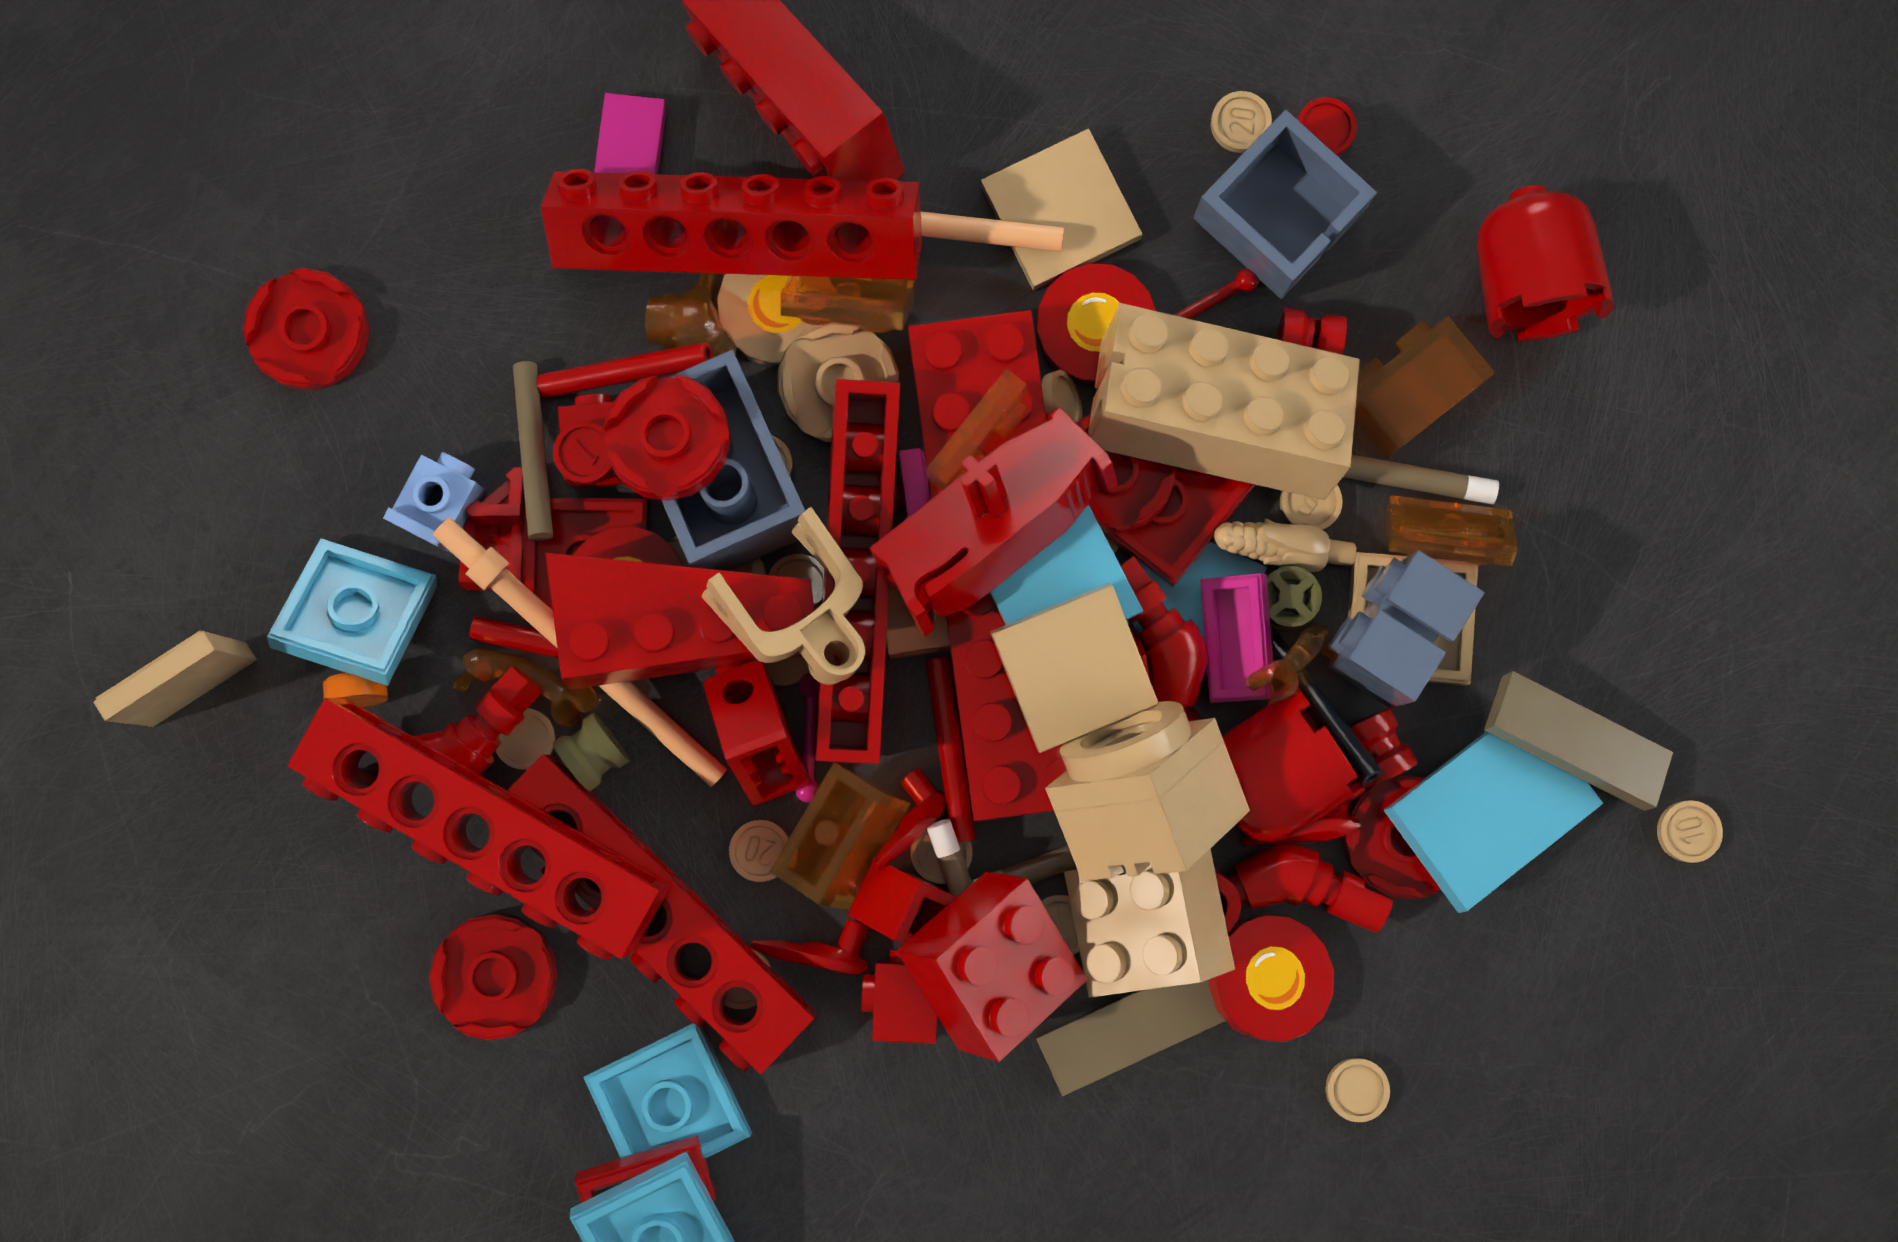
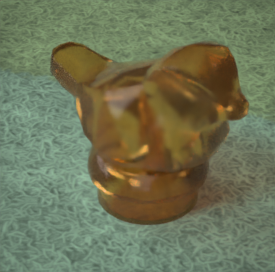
(687, 319)

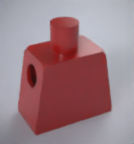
(755, 732)

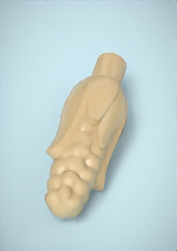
(1284, 544)

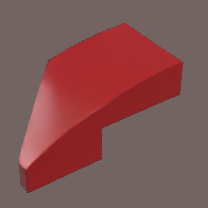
(498, 524)

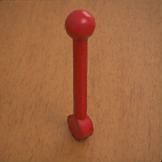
(1245, 281)

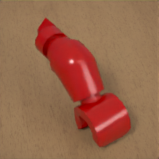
(1174, 646)
(478, 735)
(1295, 876)

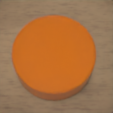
(357, 689)

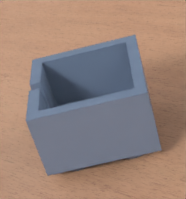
(1283, 204)
(1391, 643)

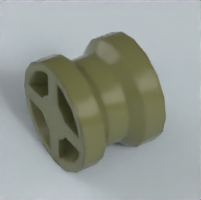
(1297, 591)
(591, 752)

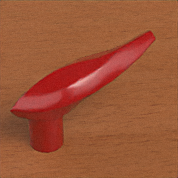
(914, 824)
(1329, 827)
(838, 959)

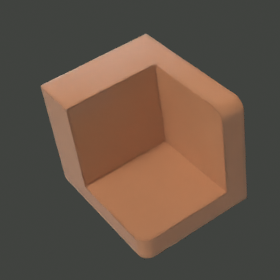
(902, 633)

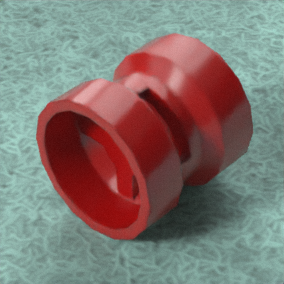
(1300, 329)
(1381, 741)

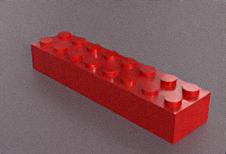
(952, 373)

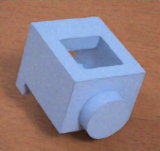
(459, 492)

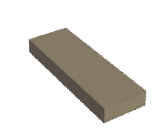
(1578, 741)
(1126, 1032)

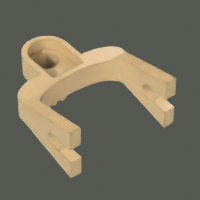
(817, 633)

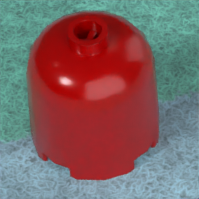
(1541, 265)
(1288, 770)

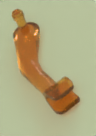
(492, 665)
(1284, 673)

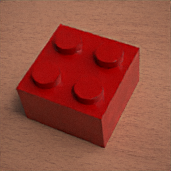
(992, 965)

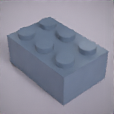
(752, 498)

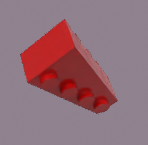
(796, 87)
(650, 618)

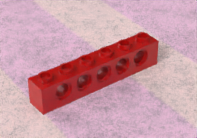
(690, 226)
(857, 519)
(330, 763)
(780, 1009)

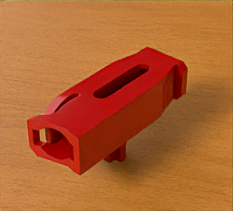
(993, 518)

